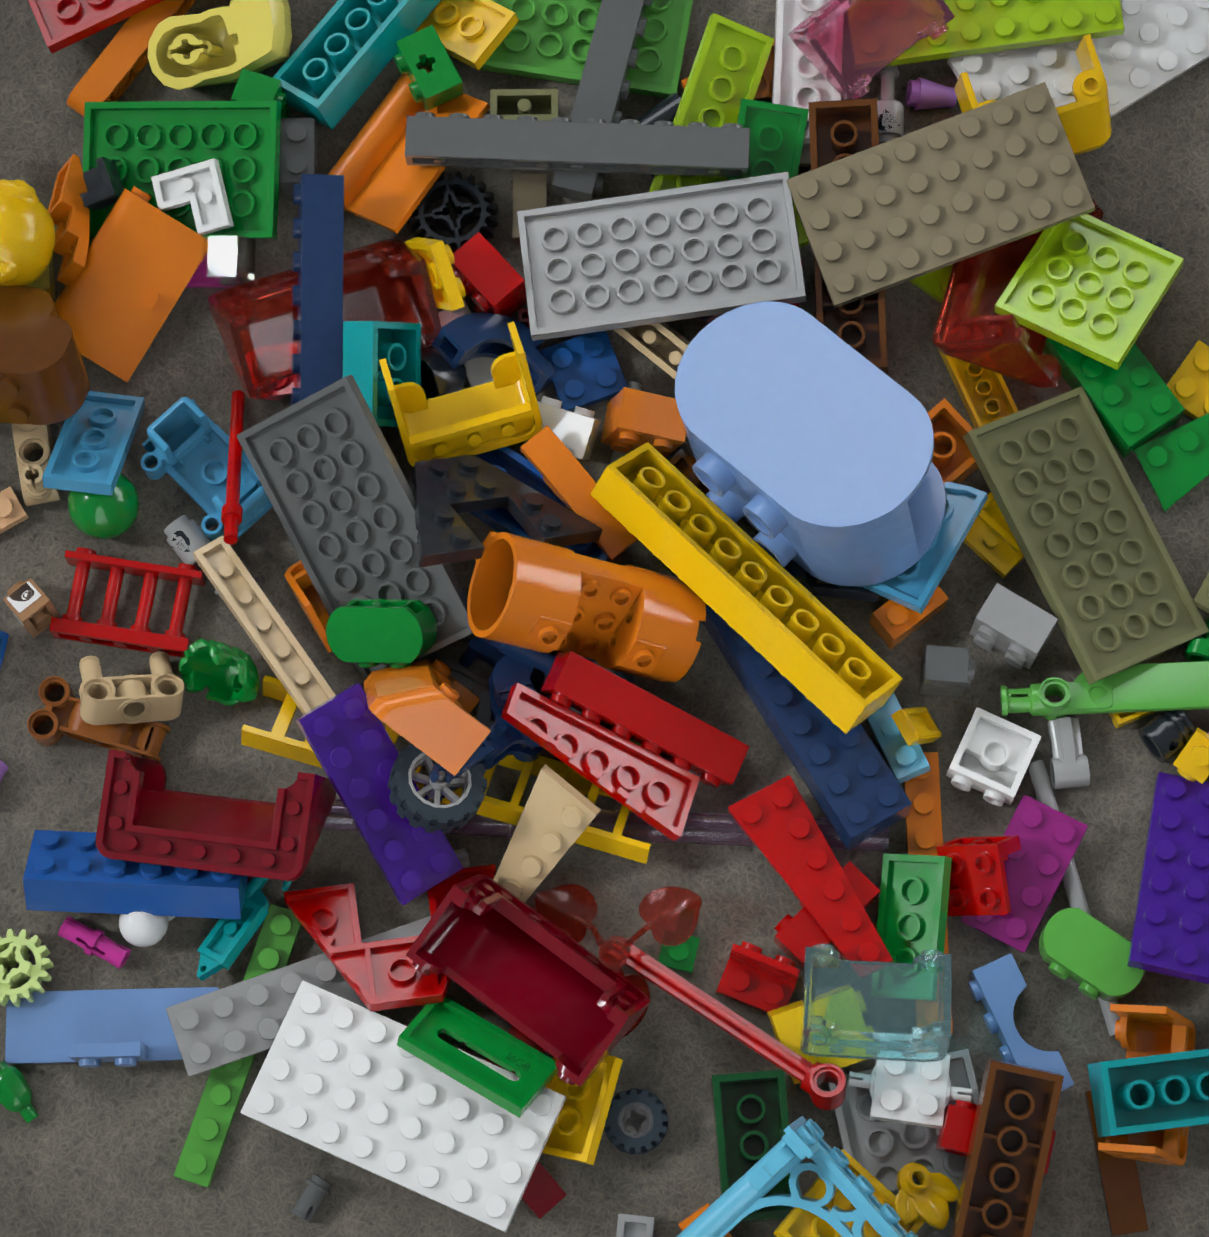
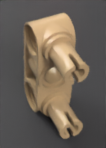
(27, 439)
(130, 697)

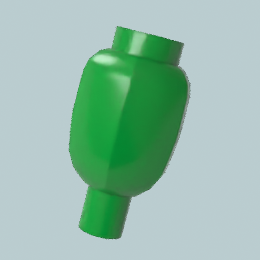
(16, 1092)

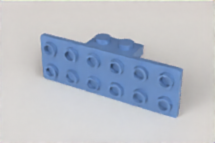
(95, 1026)

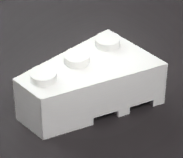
(574, 429)

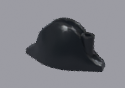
(438, 376)

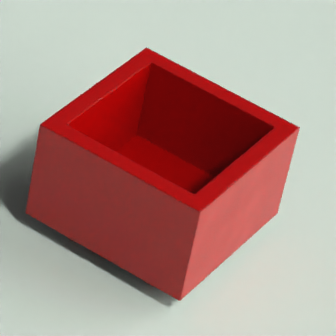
(488, 278)

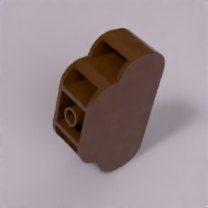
(39, 360)

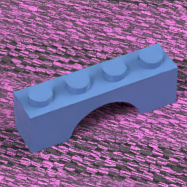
(998, 989)

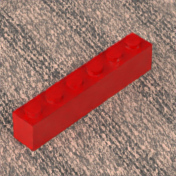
(645, 719)

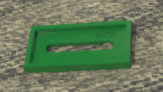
(450, 1018)

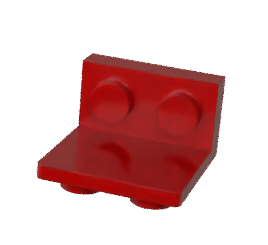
(979, 874)
(758, 978)

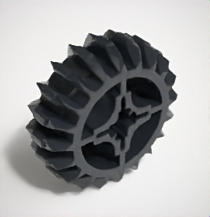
(466, 212)

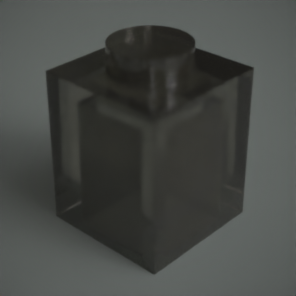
(231, 259)

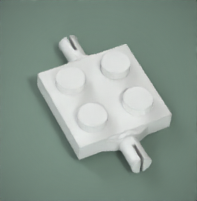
(910, 1091)

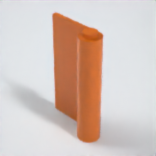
(374, 165)
(129, 282)

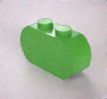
(1088, 954)

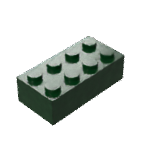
(748, 1123)

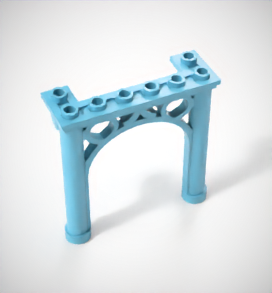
(787, 1156)

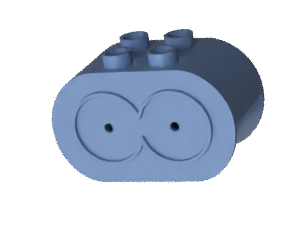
(810, 445)

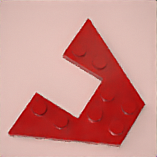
(374, 969)

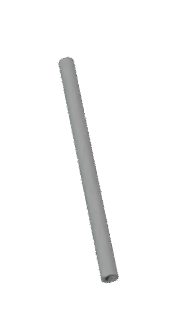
(1071, 879)

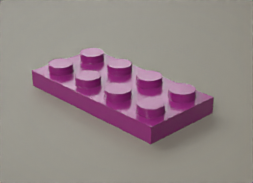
(1033, 872)

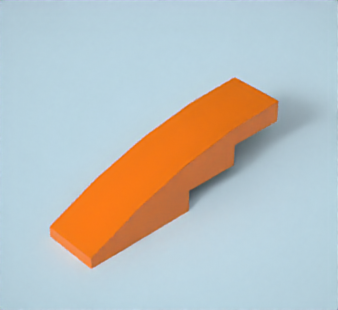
(71, 220)
(573, 487)

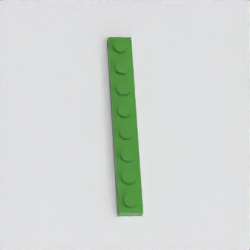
(228, 1082)

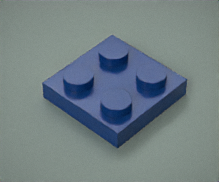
(585, 370)

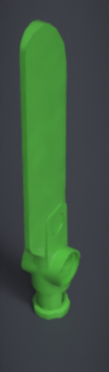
(1132, 690)

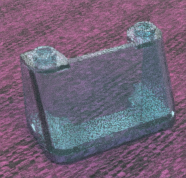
(876, 1007)

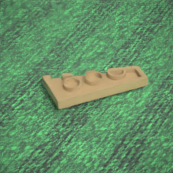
(545, 832)

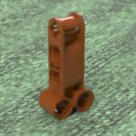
(138, 739)

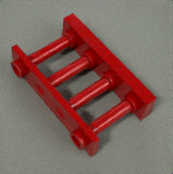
(139, 635)

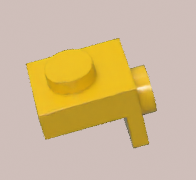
(1194, 758)

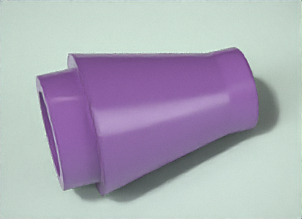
(926, 94)

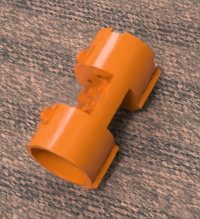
(601, 610)

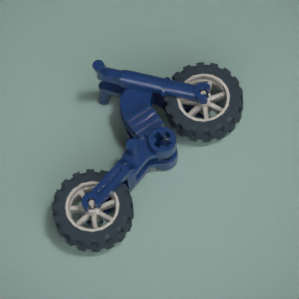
(510, 666)

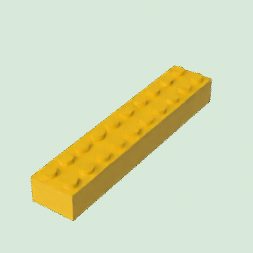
(746, 587)

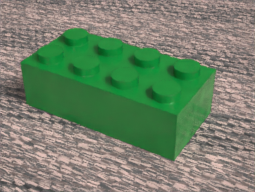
(1128, 401)

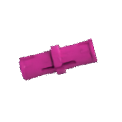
(94, 942)

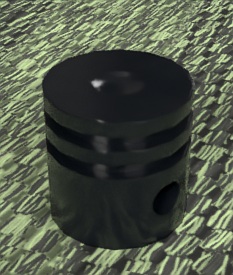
(1167, 734)

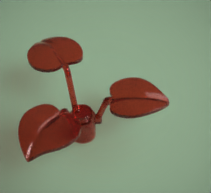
(668, 910)

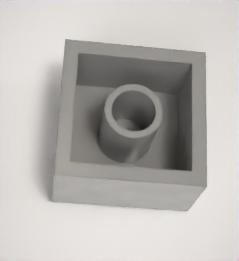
(1012, 627)

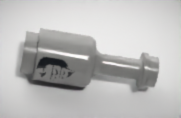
(889, 110)
(185, 538)

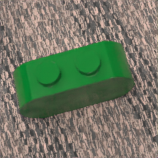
(381, 631)

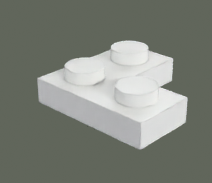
(202, 188)

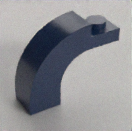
(489, 336)

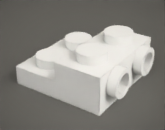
(992, 757)

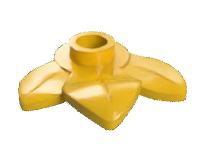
(924, 1200)

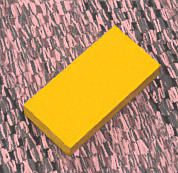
(916, 725)

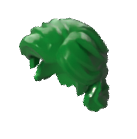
(222, 669)

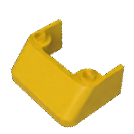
(1084, 121)
(471, 418)

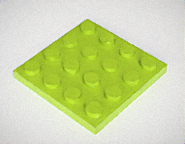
(1090, 287)

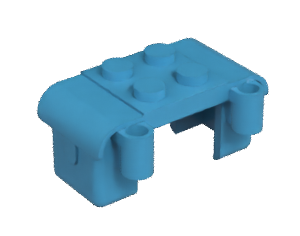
(196, 458)

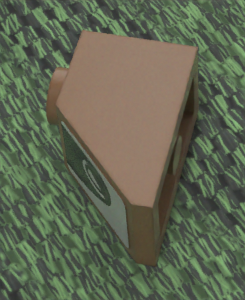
(30, 606)

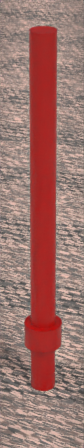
(232, 510)

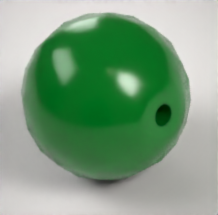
(105, 514)

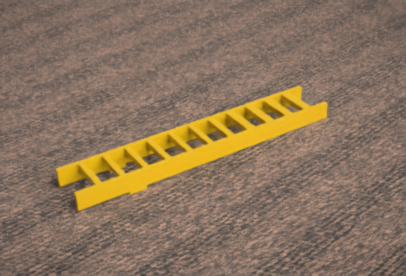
(613, 843)

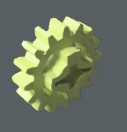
(15, 950)

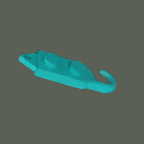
(232, 935)

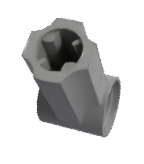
(1068, 764)

